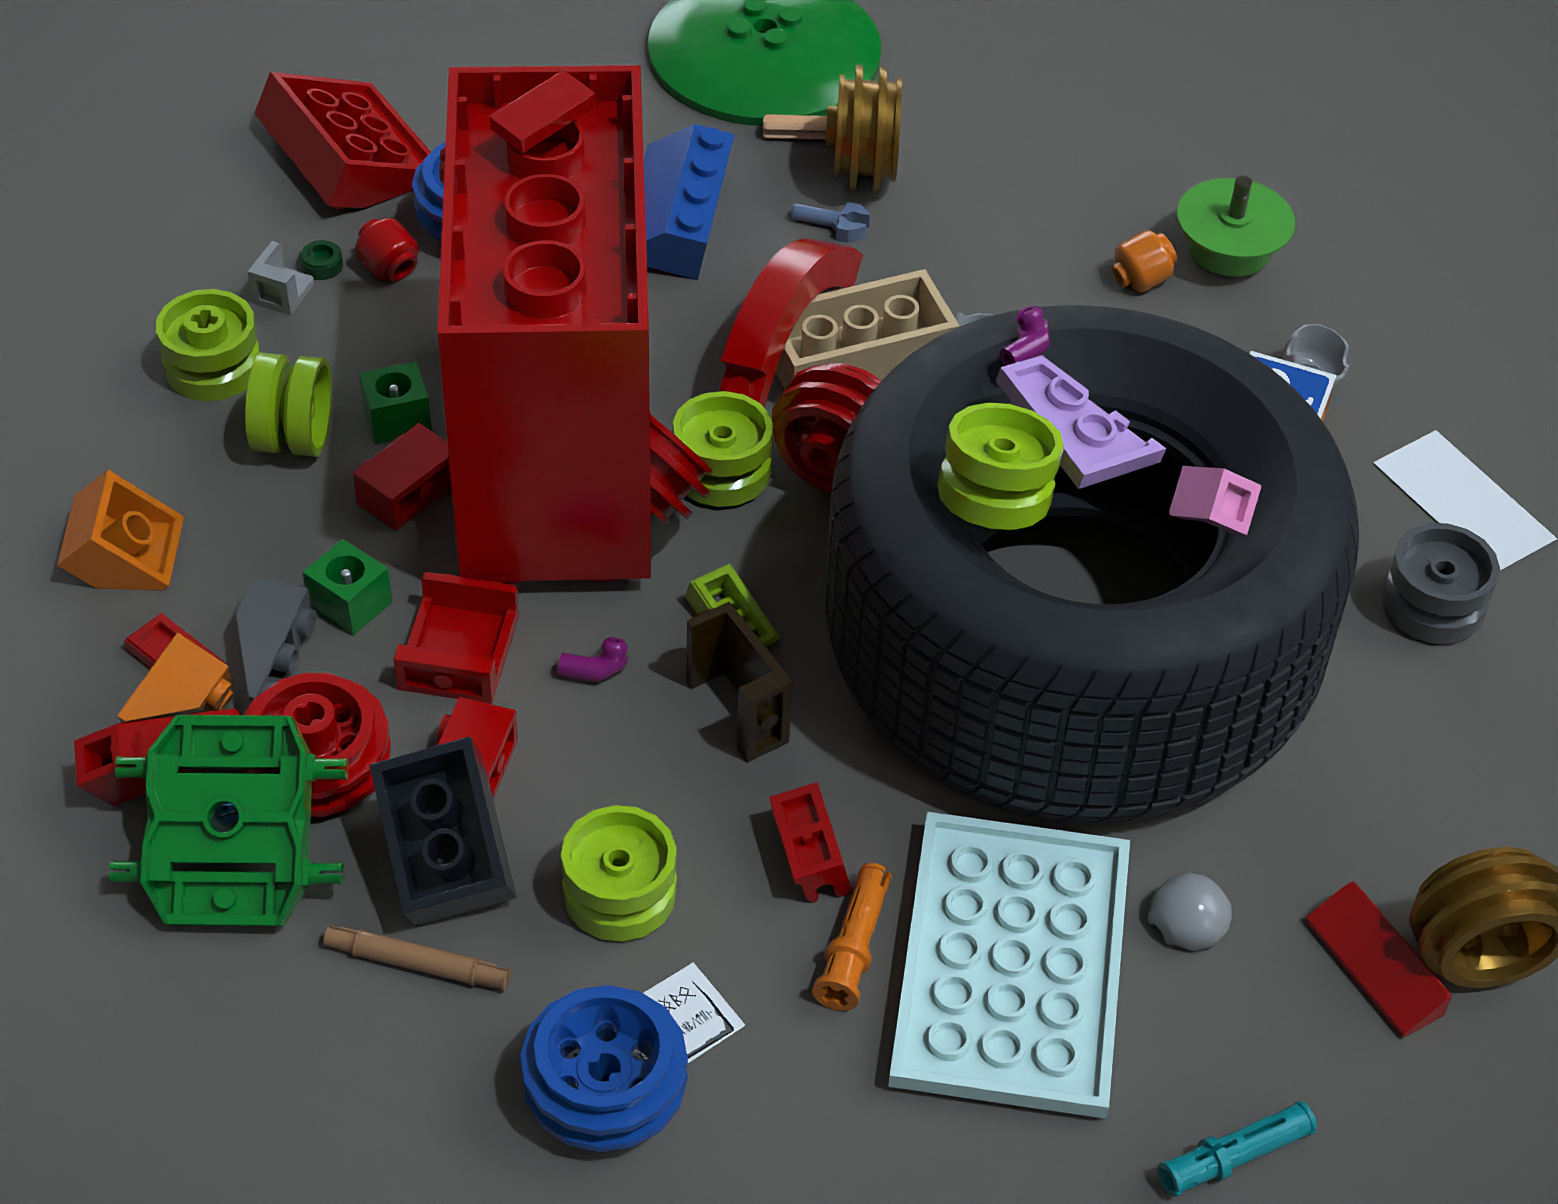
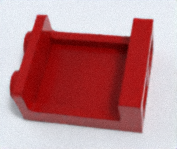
(458, 638)

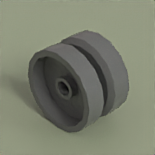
(1440, 583)

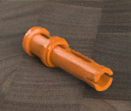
(849, 952)

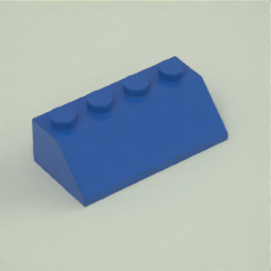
(682, 195)

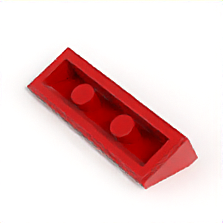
(1379, 960)

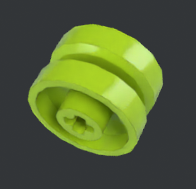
(207, 344)
(288, 404)
(733, 440)
(1000, 466)
(619, 873)

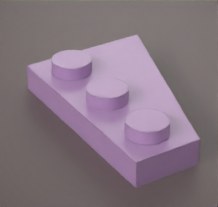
(1094, 441)

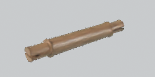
(417, 957)

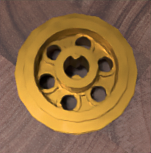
(866, 128)
(1488, 917)

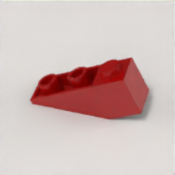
(98, 753)

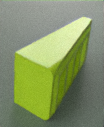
(726, 581)

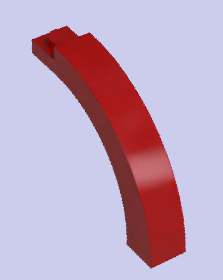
(774, 307)

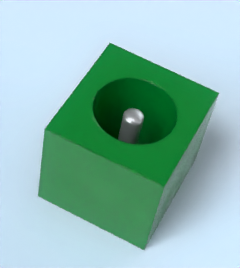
(394, 400)
(348, 587)

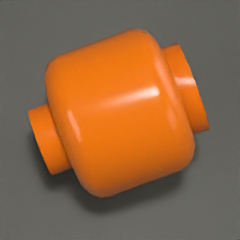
(1144, 261)

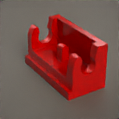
(810, 841)

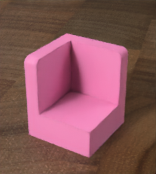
(1215, 498)

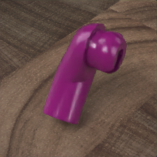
(1031, 334)
(598, 667)

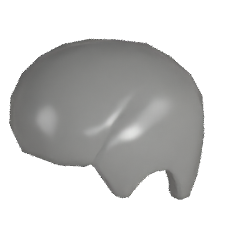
(1318, 349)
(1190, 911)

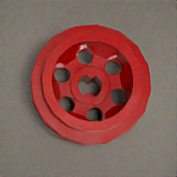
(816, 416)
(673, 473)
(329, 716)

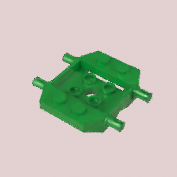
(269, 829)

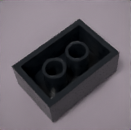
(442, 831)

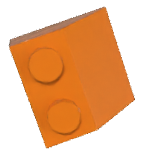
(120, 537)
(180, 684)

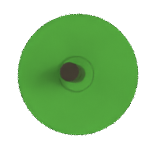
(1234, 224)

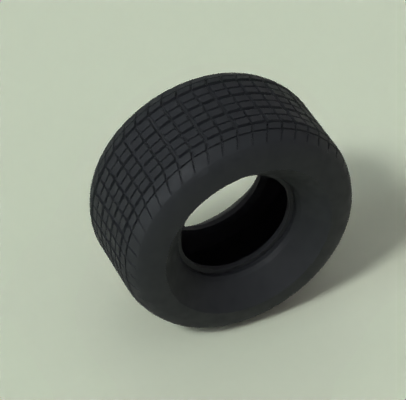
(1065, 699)

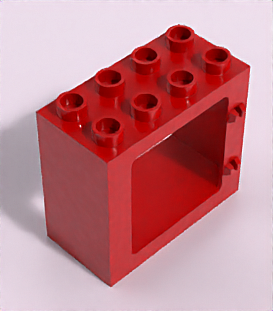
(546, 332)

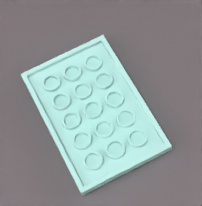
(1013, 966)

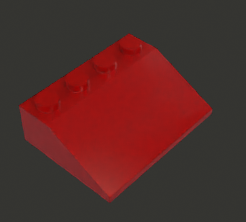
(341, 137)

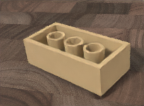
(867, 326)

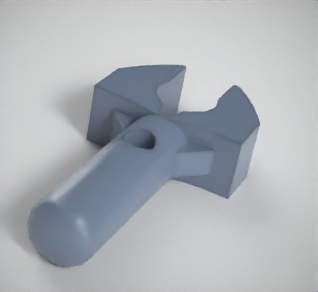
(848, 223)

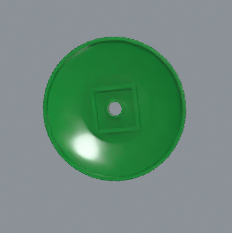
(726, 69)

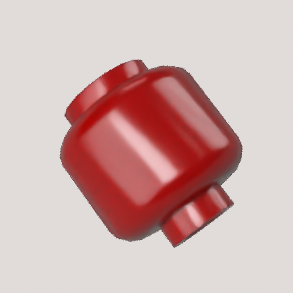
(387, 249)

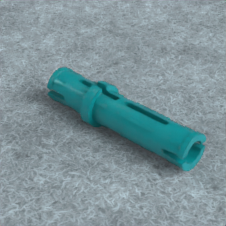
(1219, 1156)

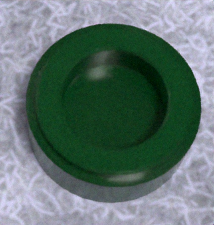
(321, 259)

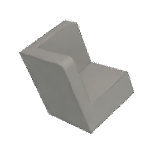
(274, 284)

